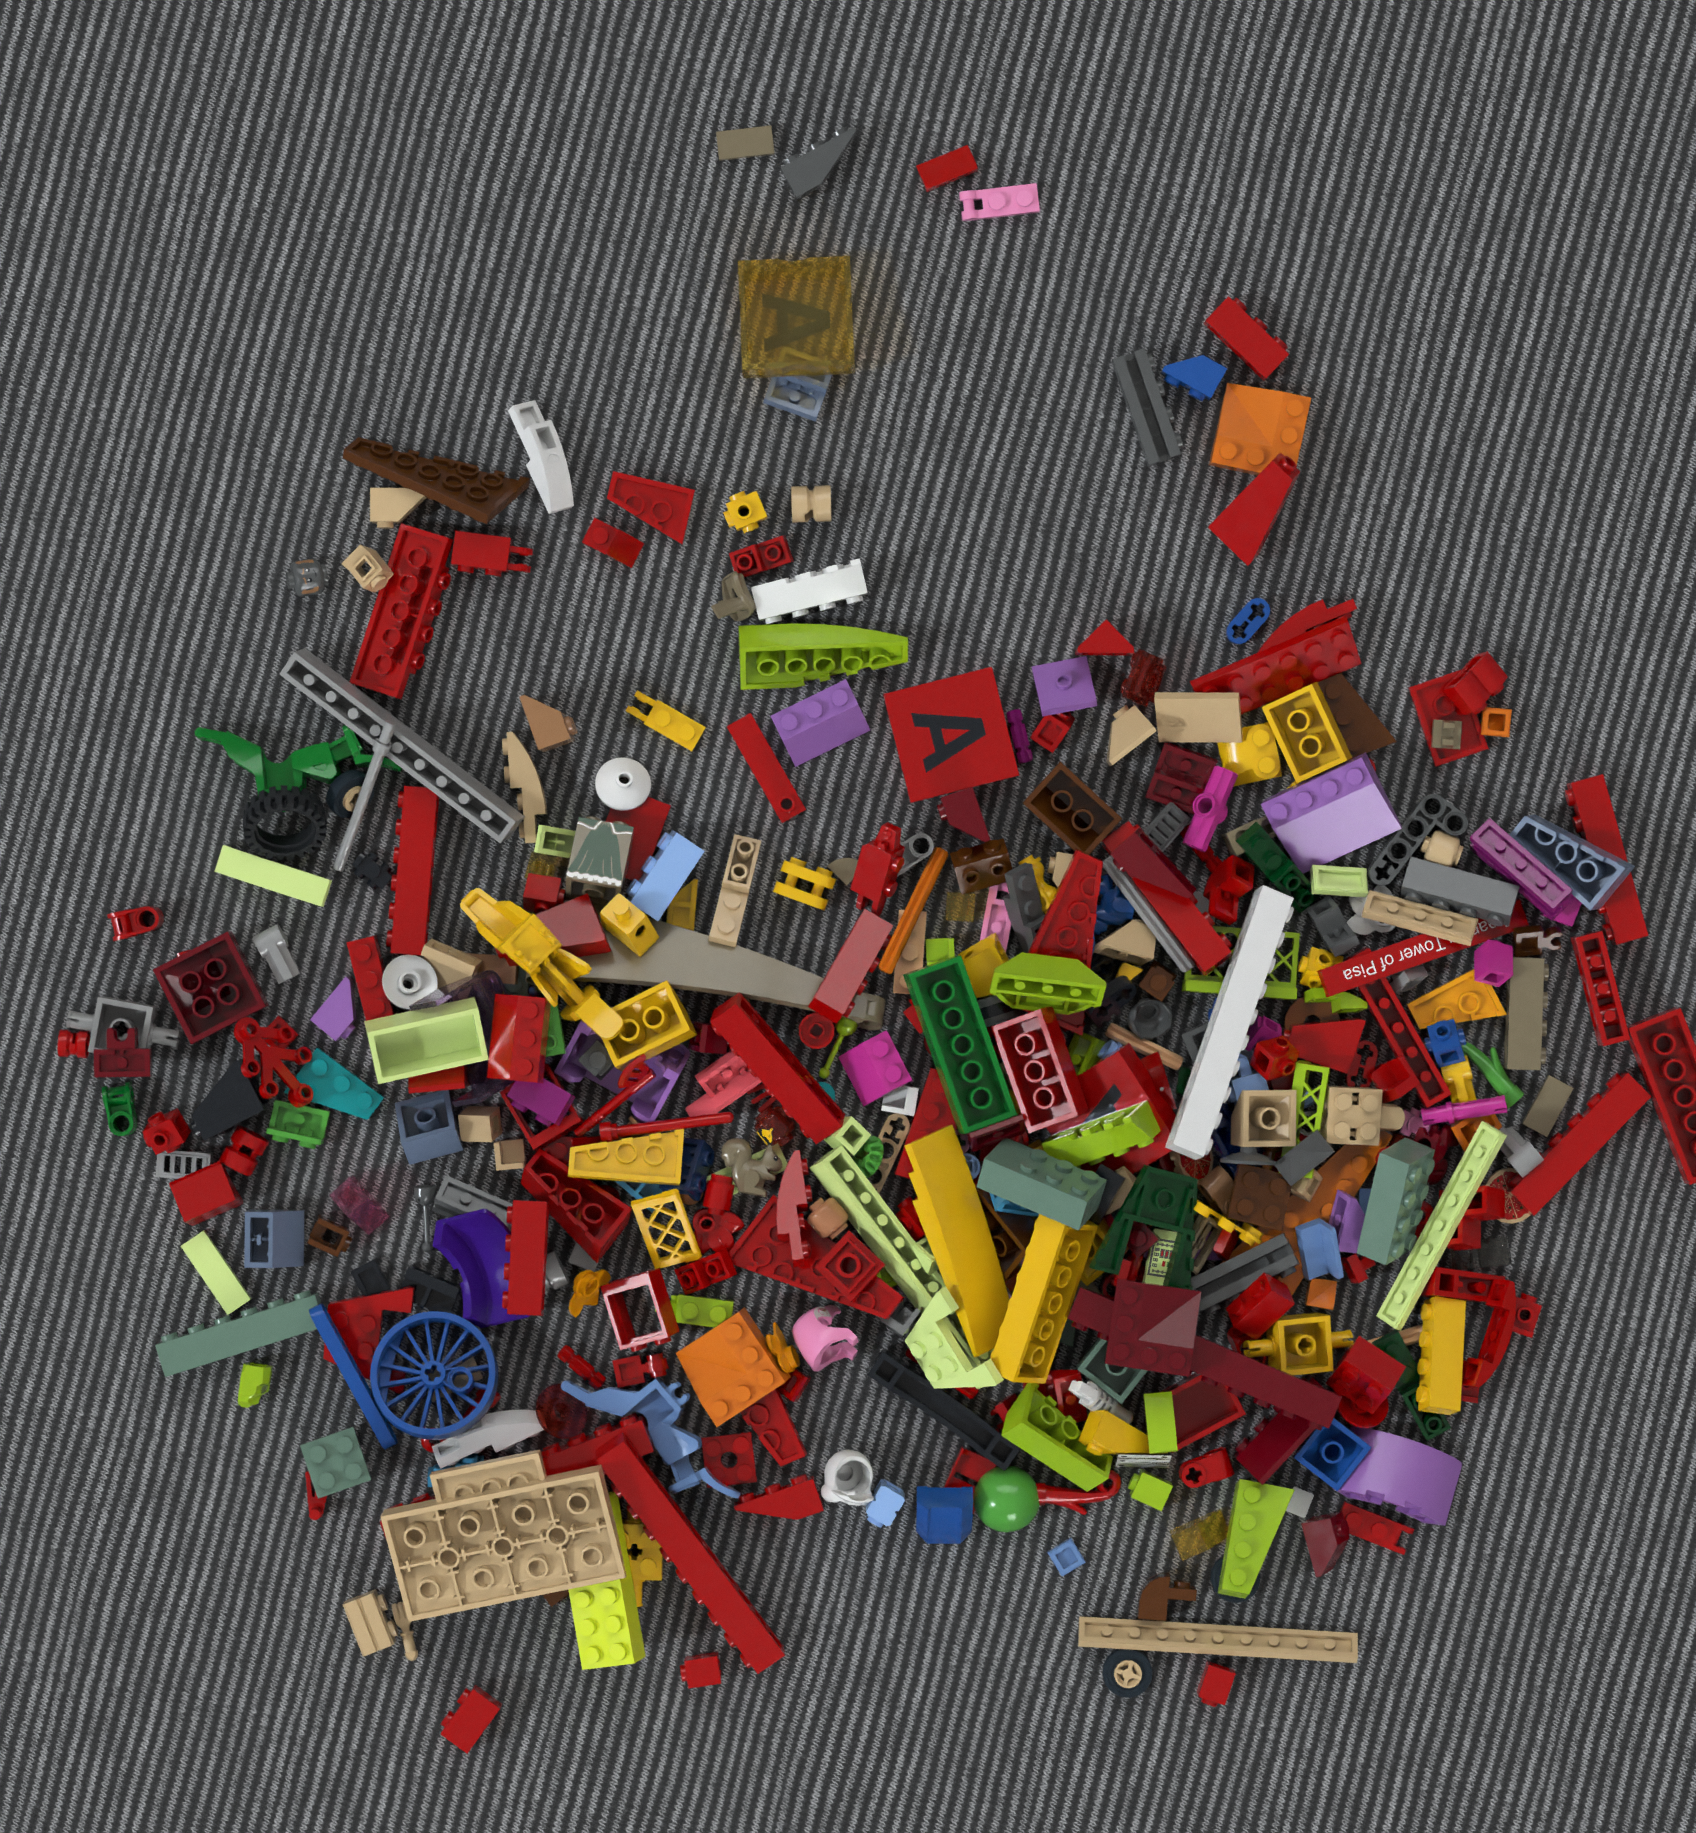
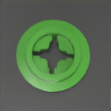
(869, 1162)

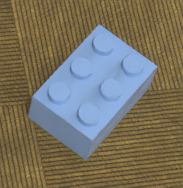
(664, 874)

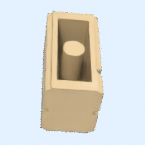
(370, 1622)

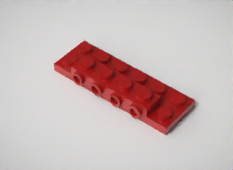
(404, 612)

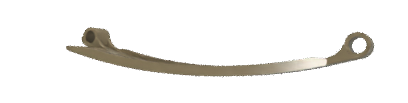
(715, 968)

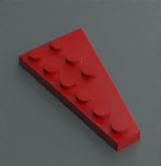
(1071, 921)
(764, 1254)

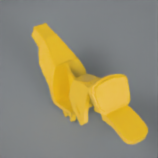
(539, 954)

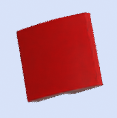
(1057, 1387)

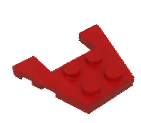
(360, 1326)

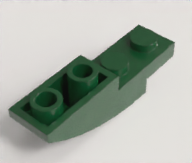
(1276, 866)
(1429, 1423)

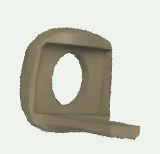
(737, 607)

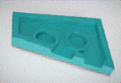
(337, 1086)

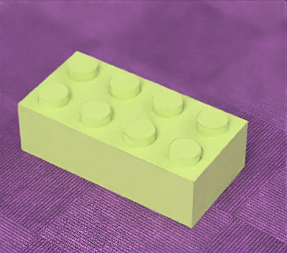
(426, 1040)

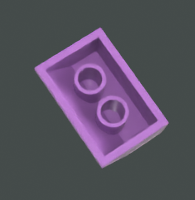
(820, 723)

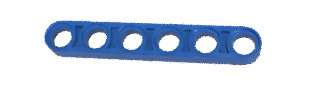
(353, 1376)

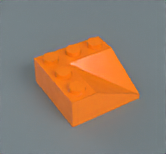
(1257, 427)
(731, 1367)

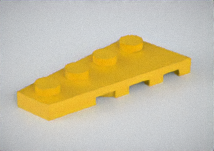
(639, 1159)

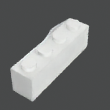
(810, 591)

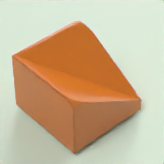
(1496, 722)
(1321, 1293)

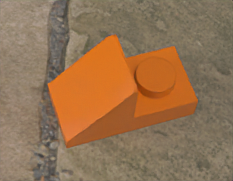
(1466, 1128)

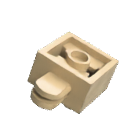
(1358, 1115)

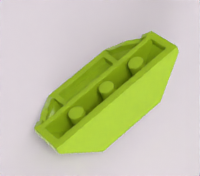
(1046, 981)

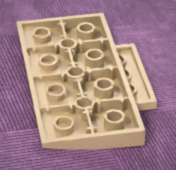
(502, 1536)

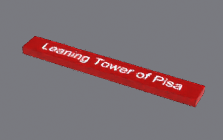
(1407, 955)

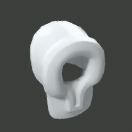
(848, 1478)

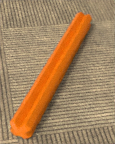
(913, 910)

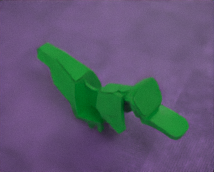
(315, 761)

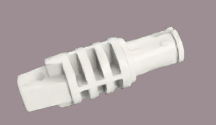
(1096, 1398)

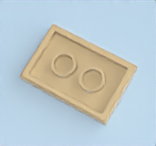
(1198, 717)

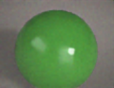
(1006, 1499)

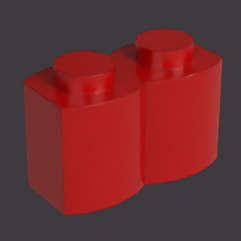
(1476, 683)

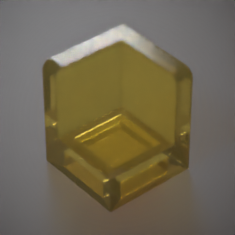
(960, 907)

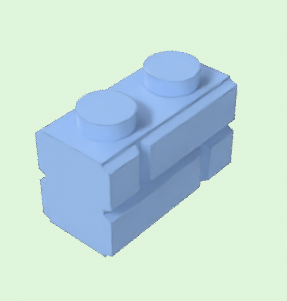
(887, 1500)

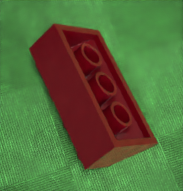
(1273, 1442)

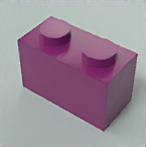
(542, 1098)

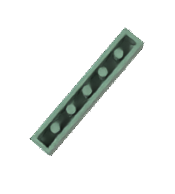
(237, 1335)

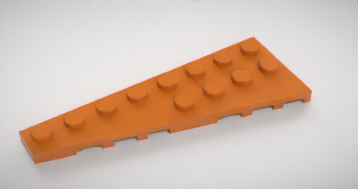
(1341, 1171)

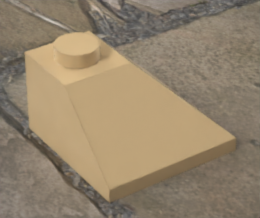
(1127, 733)
(1264, 1119)

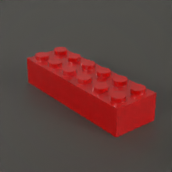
(1668, 1067)

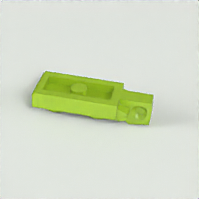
(700, 1310)

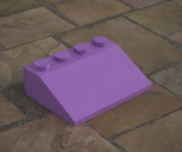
(1331, 813)

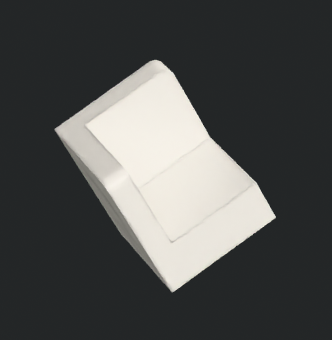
(901, 1101)

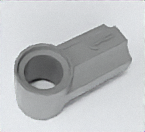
(274, 947)
(1519, 1152)

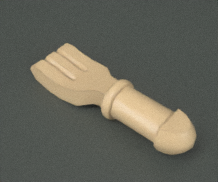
(402, 1621)

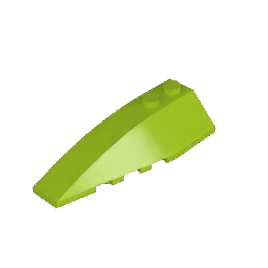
(805, 652)

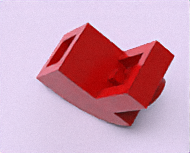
(1225, 887)

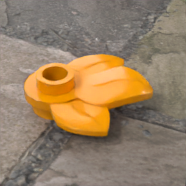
(587, 1289)
(786, 1355)

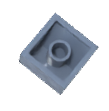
(428, 1126)

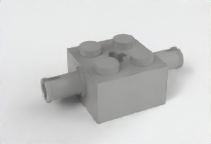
(114, 1012)

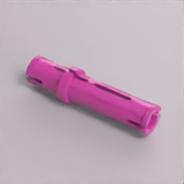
(1464, 1110)

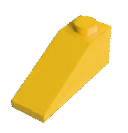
(1111, 1435)

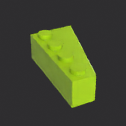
(1251, 1529)

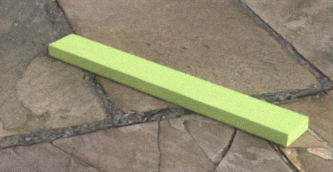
(1441, 1225)

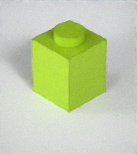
(1150, 1489)

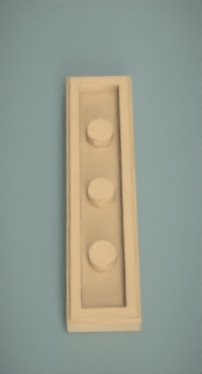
(1419, 918)

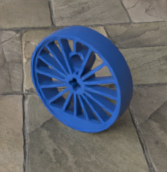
(383, 1364)

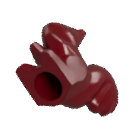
(1440, 1141)

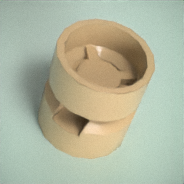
(811, 503)

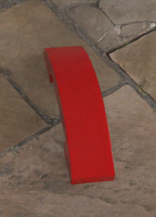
(1497, 1337)

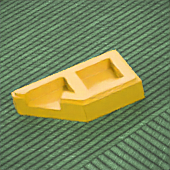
(683, 907)

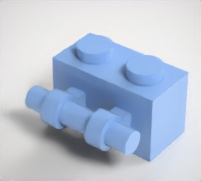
(1245, 1080)

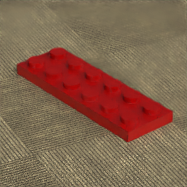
(1285, 666)

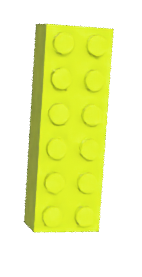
(608, 1615)

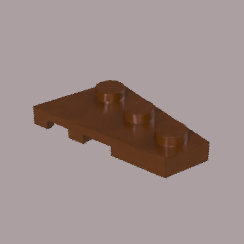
(1355, 720)

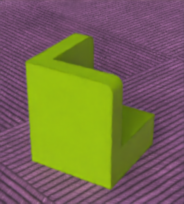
(939, 949)

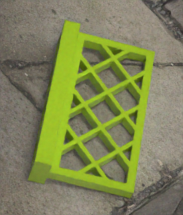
(1274, 989)

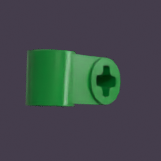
(120, 1107)

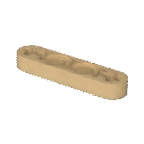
(887, 1163)

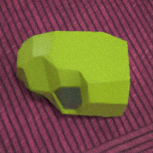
(253, 1383)

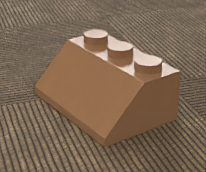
(548, 725)

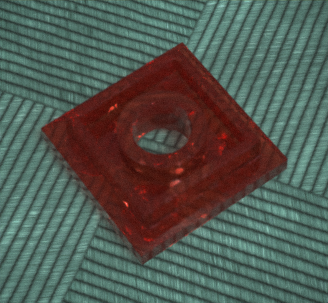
(1143, 678)

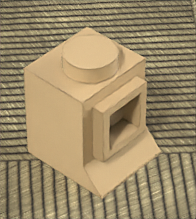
(379, 574)

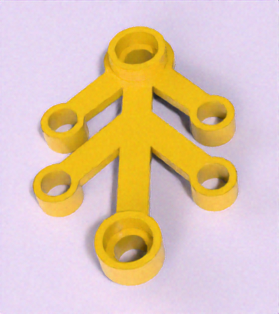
(1248, 1233)

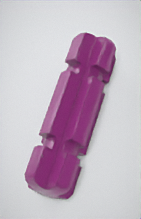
(1019, 736)

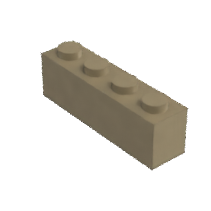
(1525, 1014)

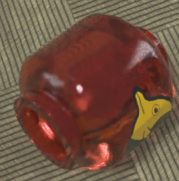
(774, 1126)

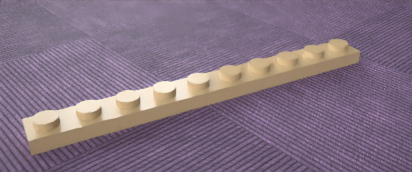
(1218, 1639)

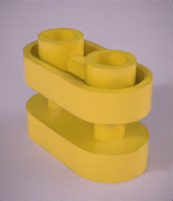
(821, 879)

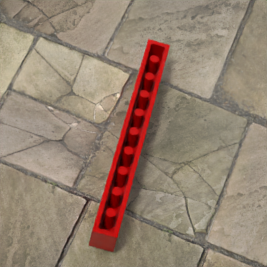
(689, 1553)

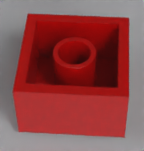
(1365, 1375)

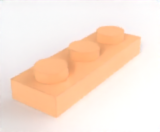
(912, 955)

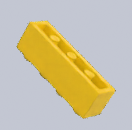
(1441, 1355)

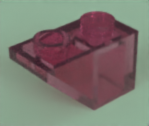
(359, 1205)

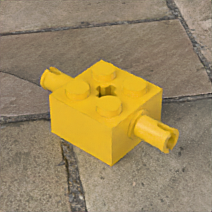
(1313, 1353)
(648, 1562)

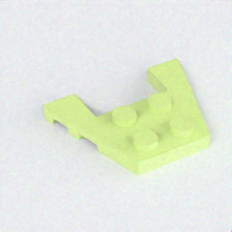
(941, 1354)

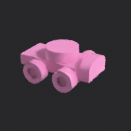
(1413, 1122)

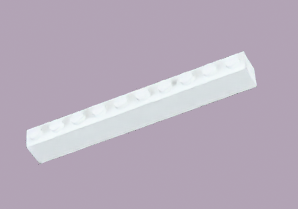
(1229, 1023)

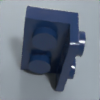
(696, 1162)

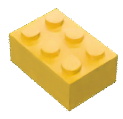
(1307, 732)

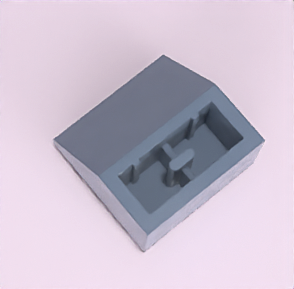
(274, 1238)

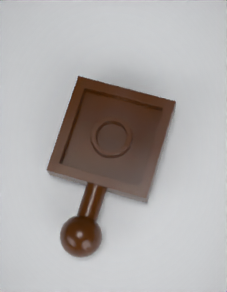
(1259, 1195)

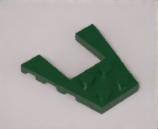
(1162, 1201)

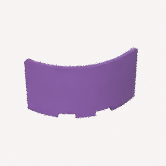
(1405, 1475)

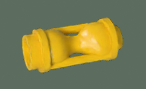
(1046, 891)

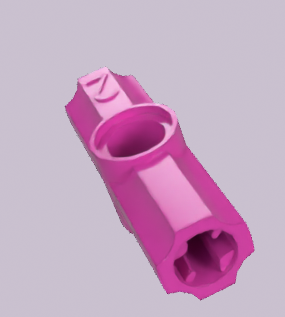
(1215, 795)

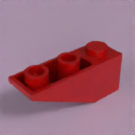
(787, 1501)

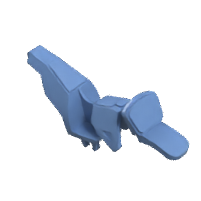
(661, 1410)

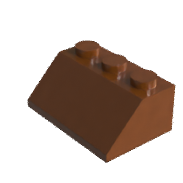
(1072, 809)
(1009, 1234)

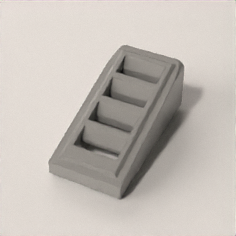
(207, 1159)

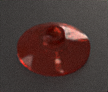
(571, 1410)

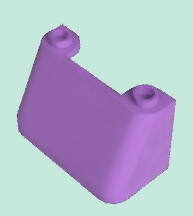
(650, 1098)

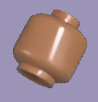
(827, 1217)

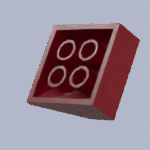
(211, 987)
(1153, 1327)

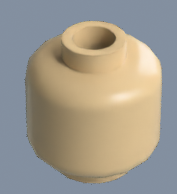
(1442, 848)

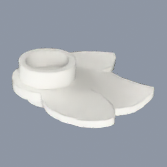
(1363, 925)

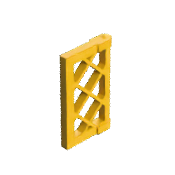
(676, 1255)

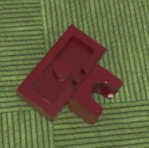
(122, 1057)

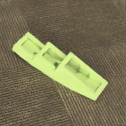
(273, 876)

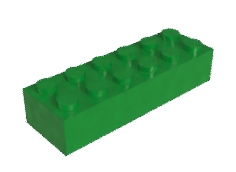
(960, 1044)

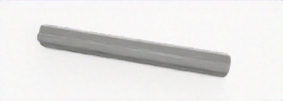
(1149, 916)

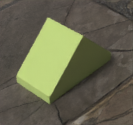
(554, 841)

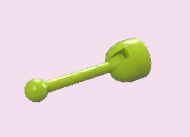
(845, 1028)

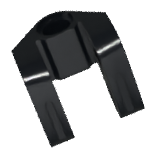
(1116, 994)

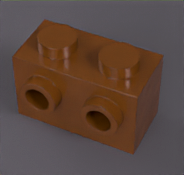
(981, 865)

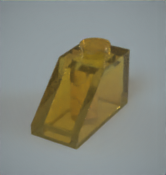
(1199, 1534)

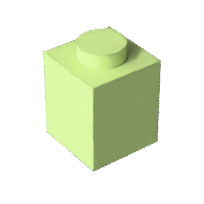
(850, 1136)

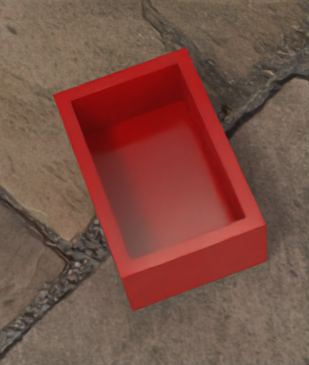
(1201, 1408)

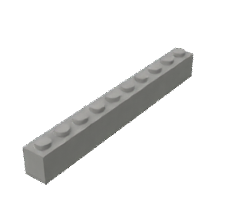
(407, 748)

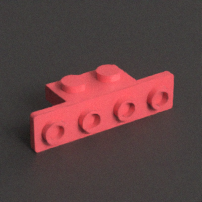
(723, 1083)

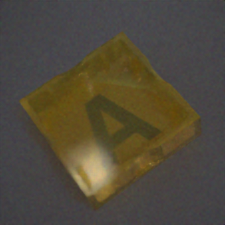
(796, 317)

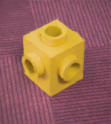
(753, 504)
(1314, 961)

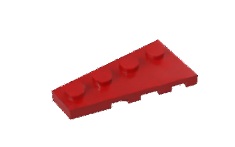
(775, 1428)

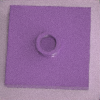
(1064, 686)

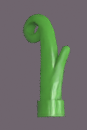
(1494, 1073)

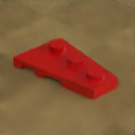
(654, 502)

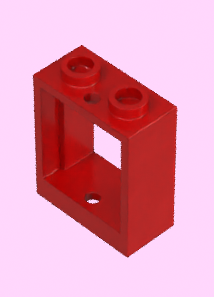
(553, 1132)
(620, 1317)

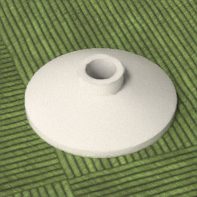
(620, 795)
(416, 971)

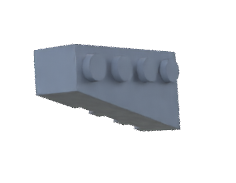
(1578, 863)

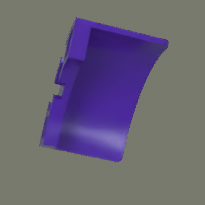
(477, 1248)

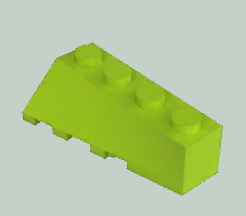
(1104, 1136)
(1053, 1439)

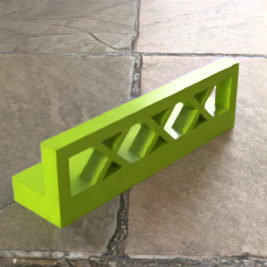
(1300, 1084)

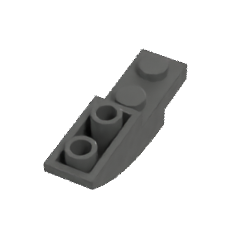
(1023, 904)

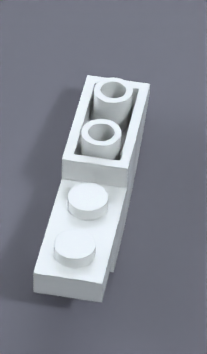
(546, 456)
(497, 1429)

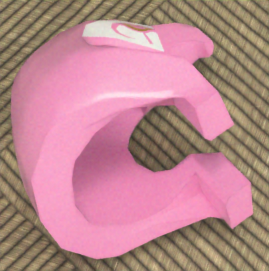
(815, 1337)

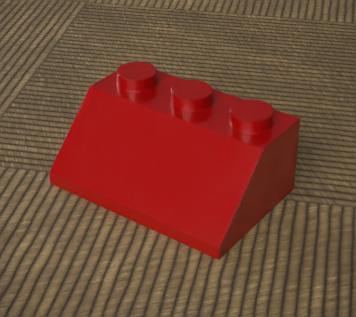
(519, 1038)

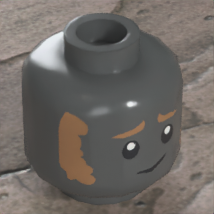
(307, 577)

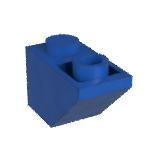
(1196, 374)

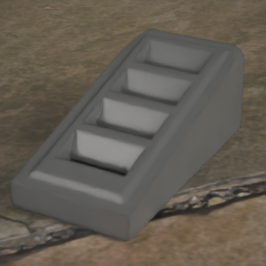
(1167, 825)

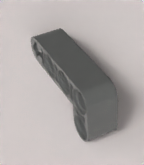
(1410, 842)

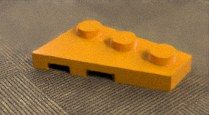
(1457, 1000)

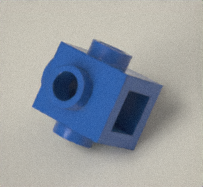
(1446, 1043)

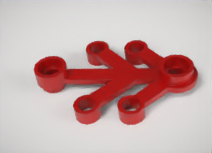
(271, 1059)

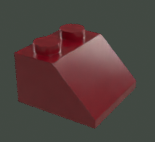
(964, 814)

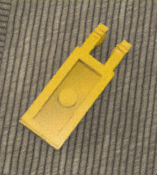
(669, 722)

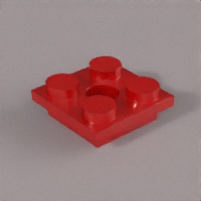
(867, 1266)
(739, 1444)

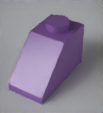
(338, 1011)
(1348, 1221)

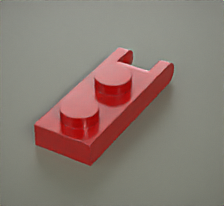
(1374, 1527)

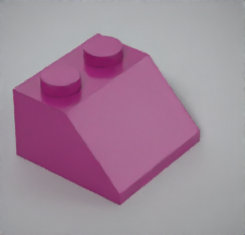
(875, 1068)

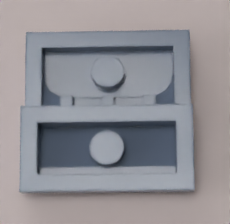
(798, 394)

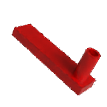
(766, 768)

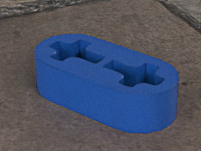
(1243, 616)

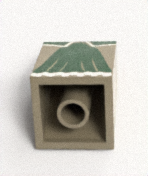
(599, 860)

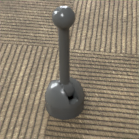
(425, 1196)

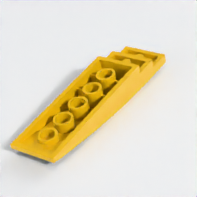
(959, 1235)

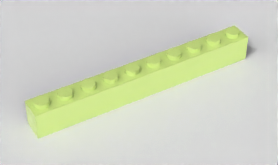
(885, 1236)

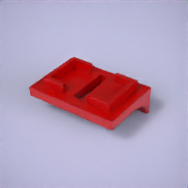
(970, 1465)

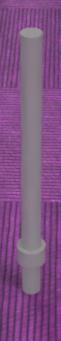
(381, 749)

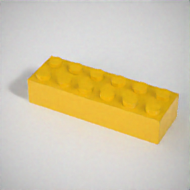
(1041, 1300)

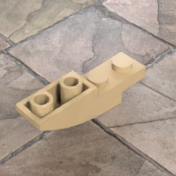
(524, 774)
(735, 890)

